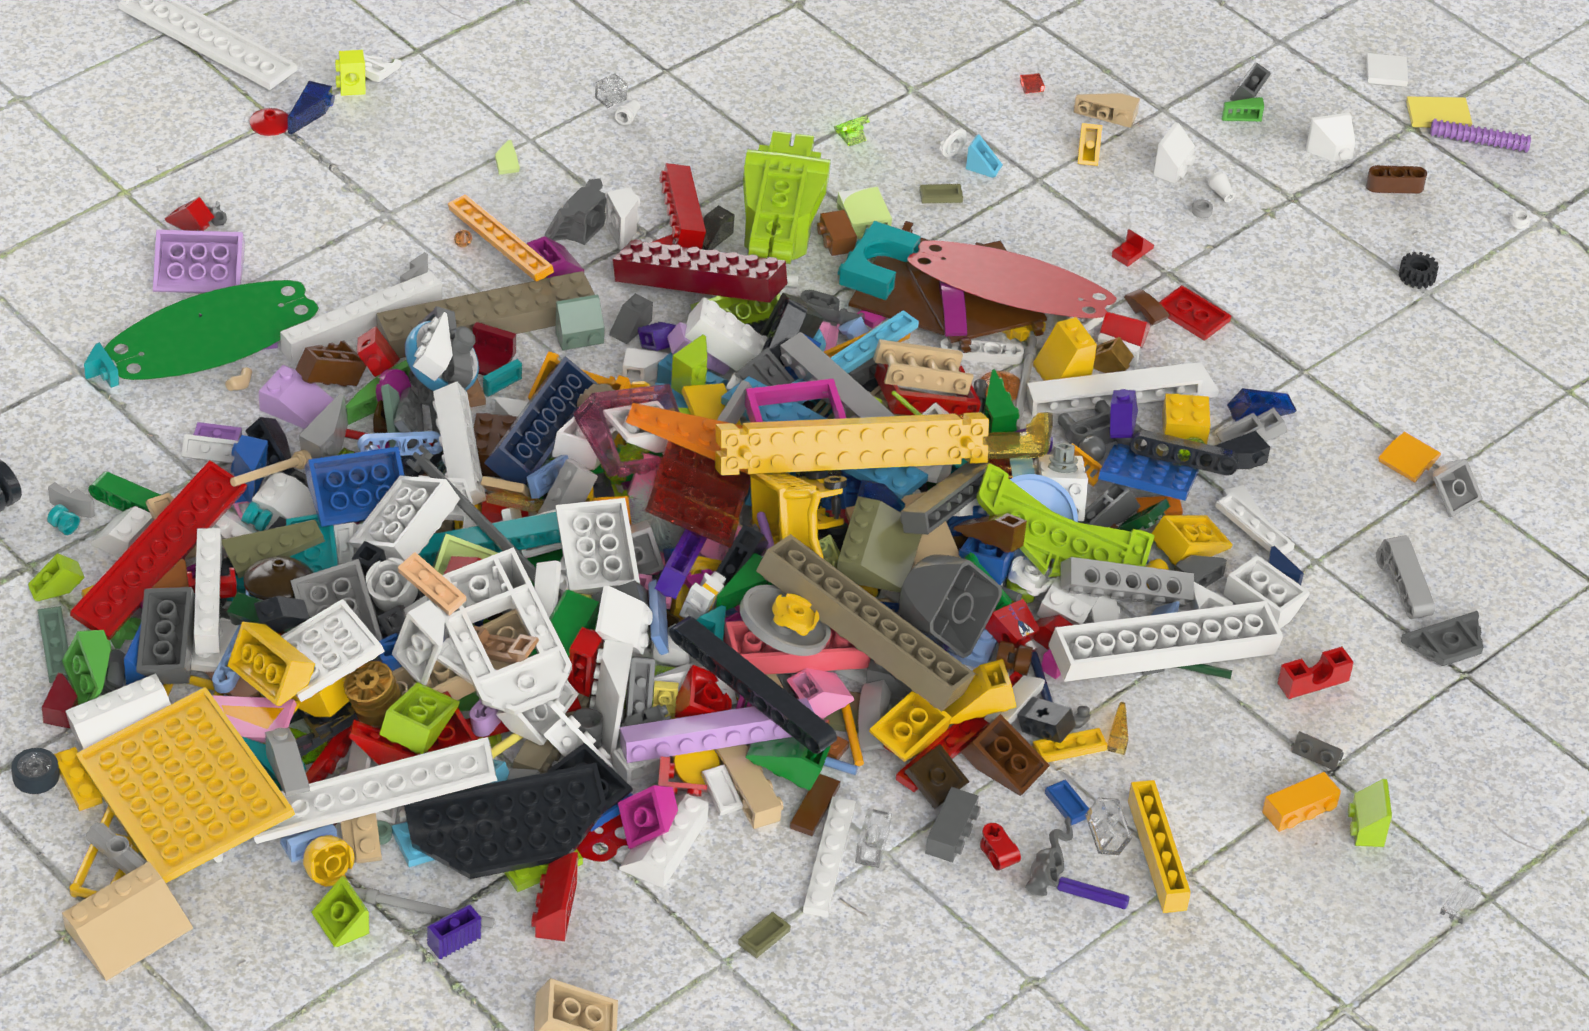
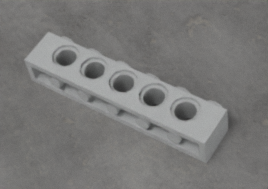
(1074, 571)

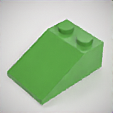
(87, 663)

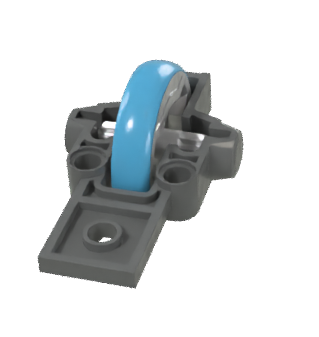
(461, 368)

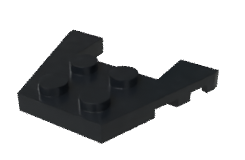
(322, 728)

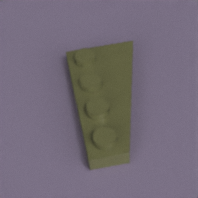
(280, 541)

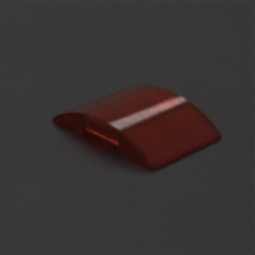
(696, 495)

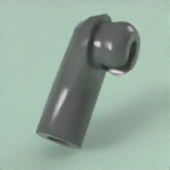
(1082, 716)

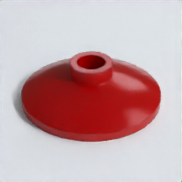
(269, 121)

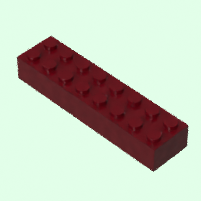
(700, 271)

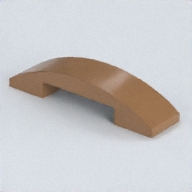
(505, 648)

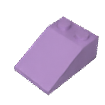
(292, 398)

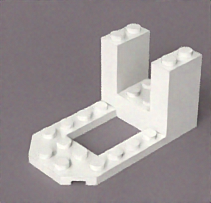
(496, 587)

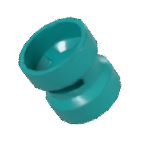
(257, 516)
(63, 519)

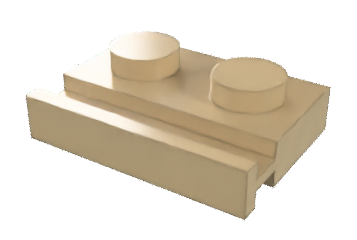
(363, 838)

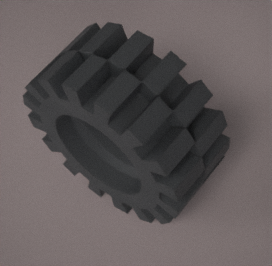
(1412, 263)

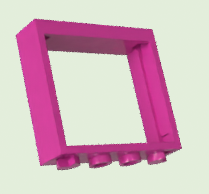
(791, 393)

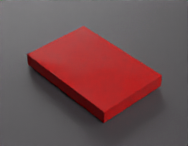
(1194, 313)

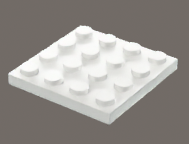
(335, 643)

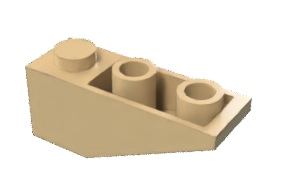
(1111, 107)

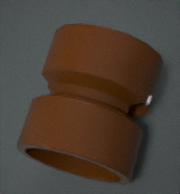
(1022, 657)

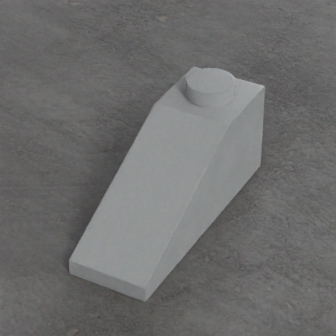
(286, 761)

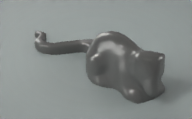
(1049, 863)

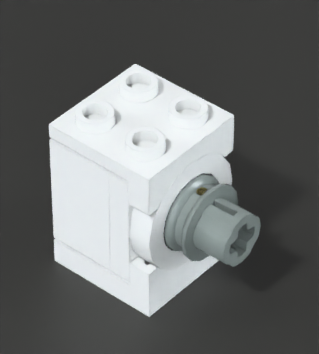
(1068, 472)

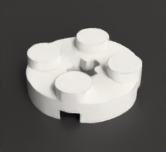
(1029, 577)

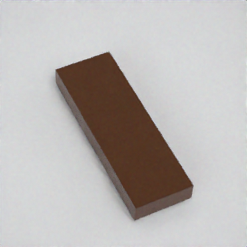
(815, 805)

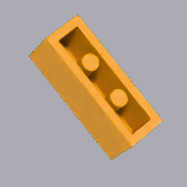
(1301, 801)

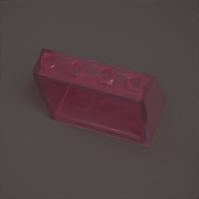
(596, 430)

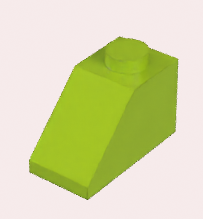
(56, 578)

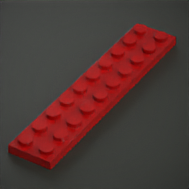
(157, 550)

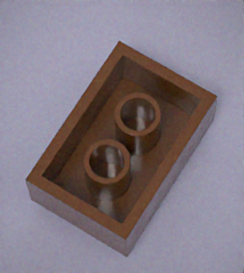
(488, 432)

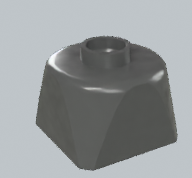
(949, 601)

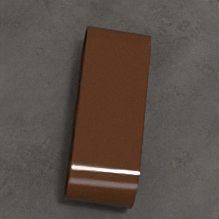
(1396, 179)

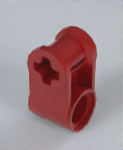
(999, 847)

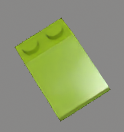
(418, 718)

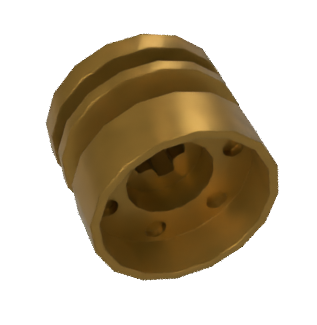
(372, 691)

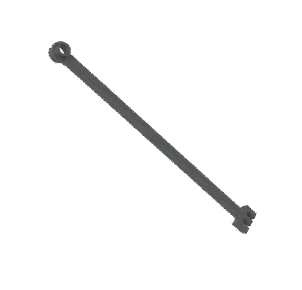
(473, 513)

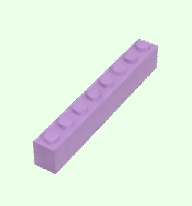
(699, 733)

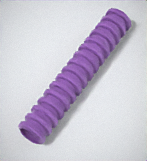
(1480, 135)

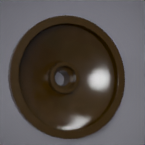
(273, 577)

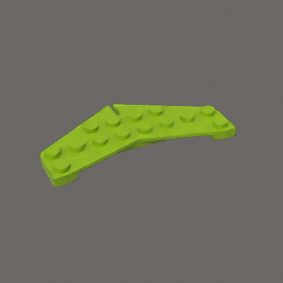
(1055, 536)

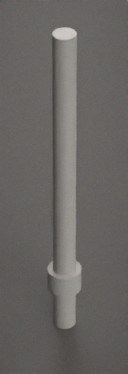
(1029, 355)
(373, 896)

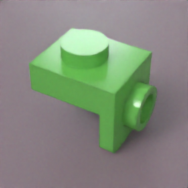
(126, 632)

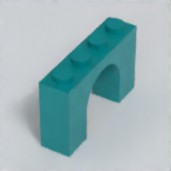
(877, 241)

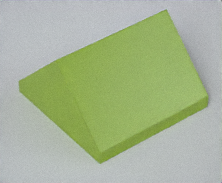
(342, 914)

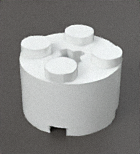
(388, 586)

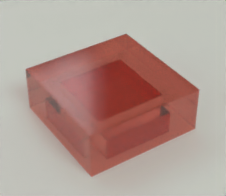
(1032, 83)

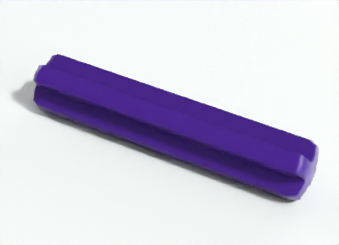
(1093, 893)

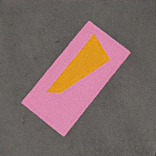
(256, 715)

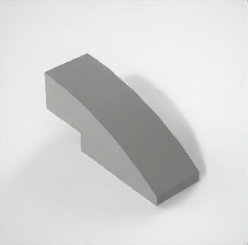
(1268, 426)
(872, 707)

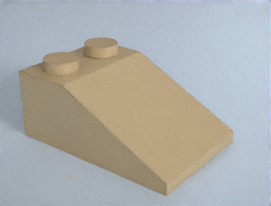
(573, 1009)

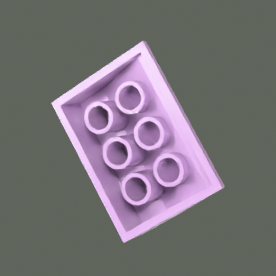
(197, 260)

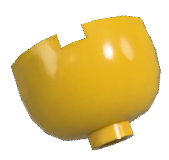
(327, 859)

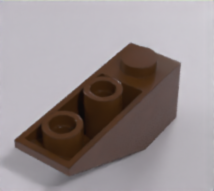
(997, 530)

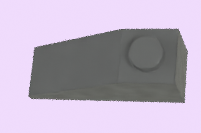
(1111, 507)

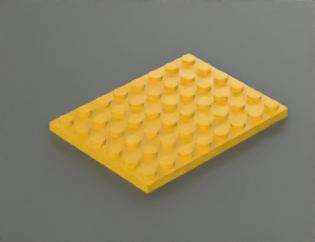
(184, 785)

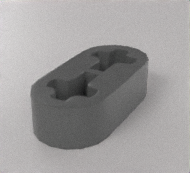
(820, 299)

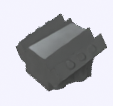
(581, 215)

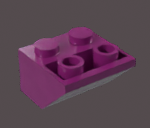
(556, 255)

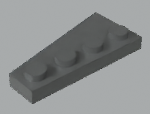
(409, 415)

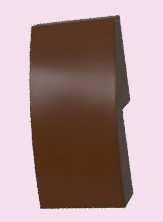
(1143, 302)

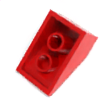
(454, 733)

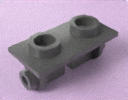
(653, 715)
(1317, 751)

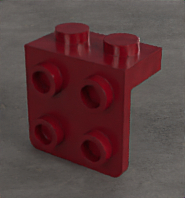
(493, 347)

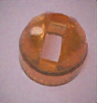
(459, 238)

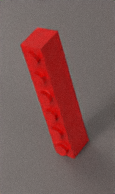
(682, 205)

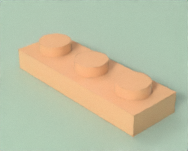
(432, 583)

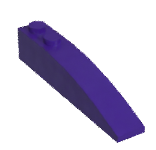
(680, 564)

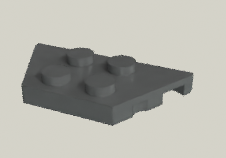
(1448, 640)

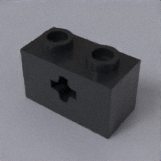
(1046, 719)

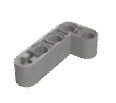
(1402, 561)

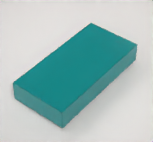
(502, 377)

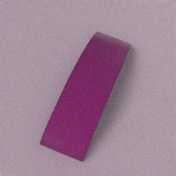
(953, 310)

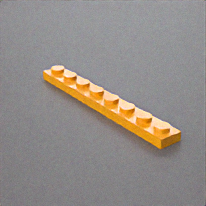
(501, 238)

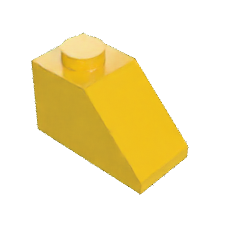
(1089, 144)

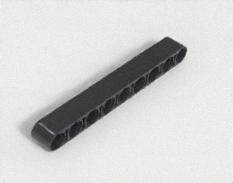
(753, 685)

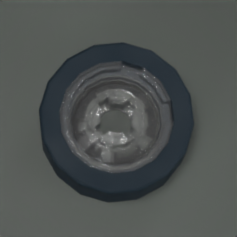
(35, 770)

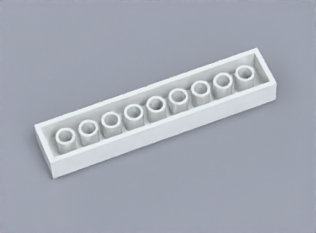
(1165, 641)

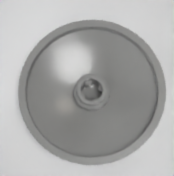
(758, 617)

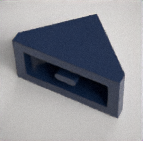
(1283, 564)

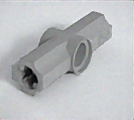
(115, 848)

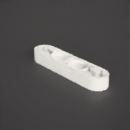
(982, 355)

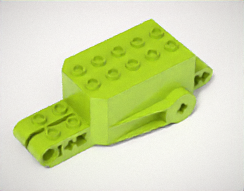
(783, 195)

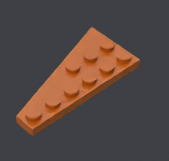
(680, 428)

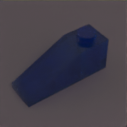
(310, 106)
(1258, 402)

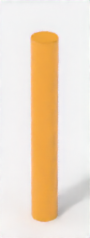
(852, 735)

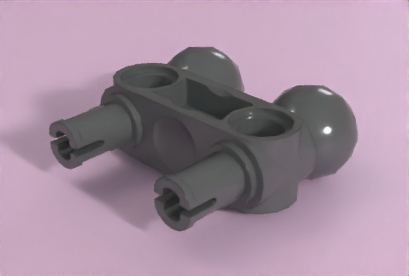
(1093, 432)

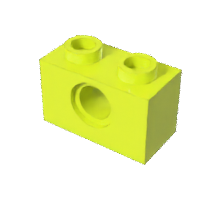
(351, 72)

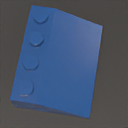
(351, 484)

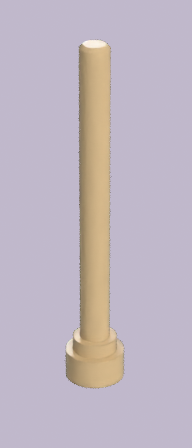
(298, 461)

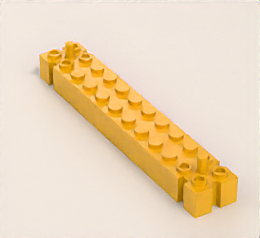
(851, 443)

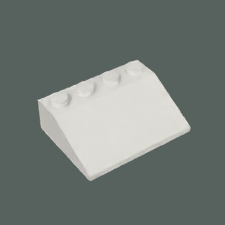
(407, 516)
(597, 545)
(611, 689)

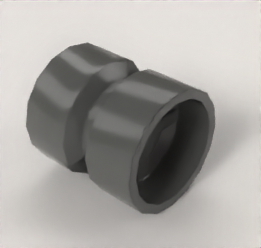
(592, 722)

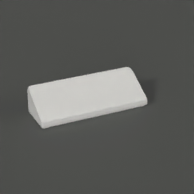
(1023, 691)

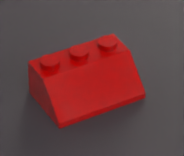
(556, 898)

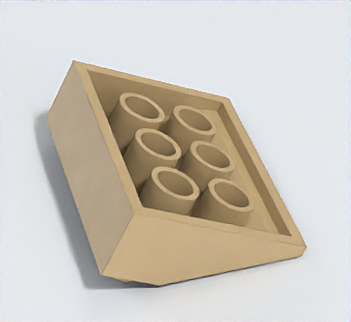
(126, 921)

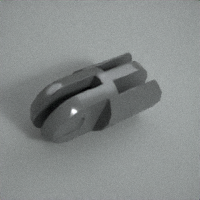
(115, 672)

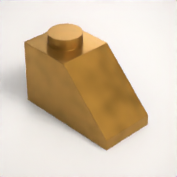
(1112, 356)

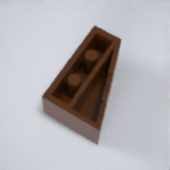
(331, 365)

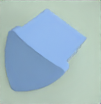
(853, 328)

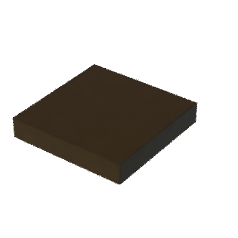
(936, 775)

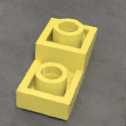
(665, 694)

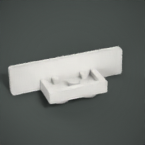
(566, 736)

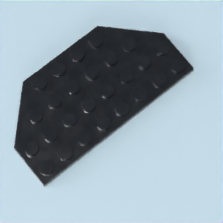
(508, 821)

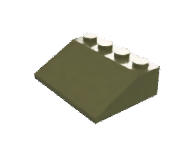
(876, 547)

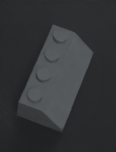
(167, 634)

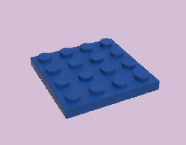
(1147, 473)

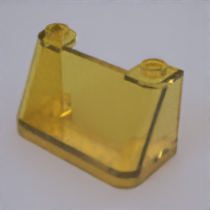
(1028, 444)

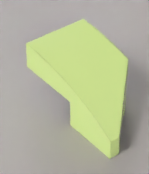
(507, 159)

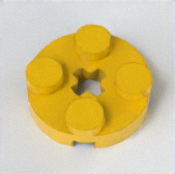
(795, 613)

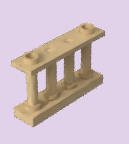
(923, 367)

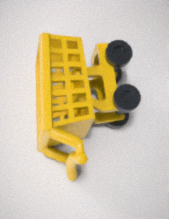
(795, 507)

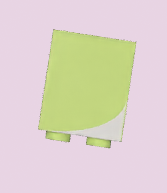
(863, 208)

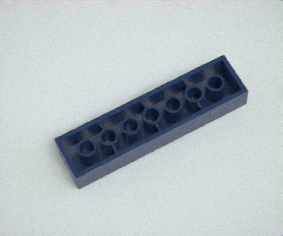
(536, 427)

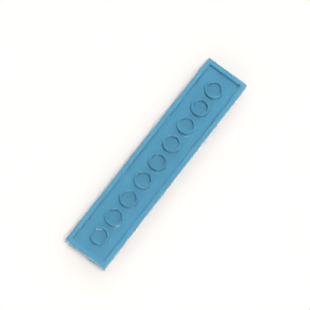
(900, 480)

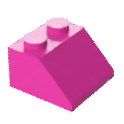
(648, 814)

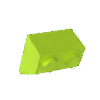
(690, 365)
(1371, 815)

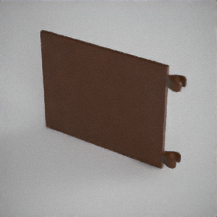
(904, 296)
(982, 315)

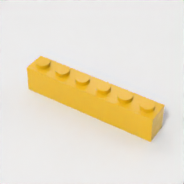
(1159, 846)

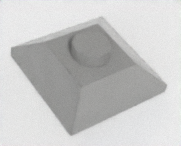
(1457, 486)

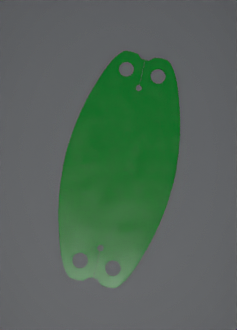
(232, 326)

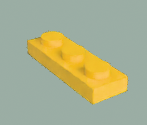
(77, 781)

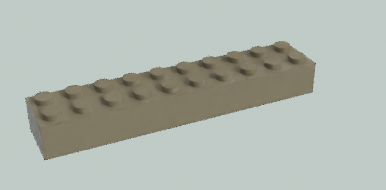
(509, 308)
(866, 623)

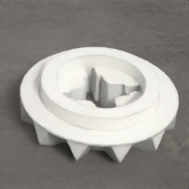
(953, 142)

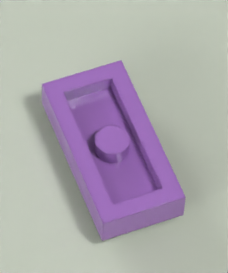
(218, 431)

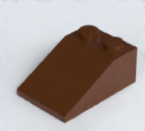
(1005, 756)

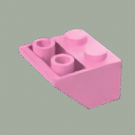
(822, 689)

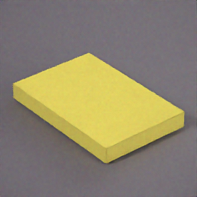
(1425, 109)

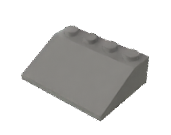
(338, 583)

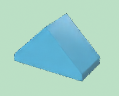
(982, 159)

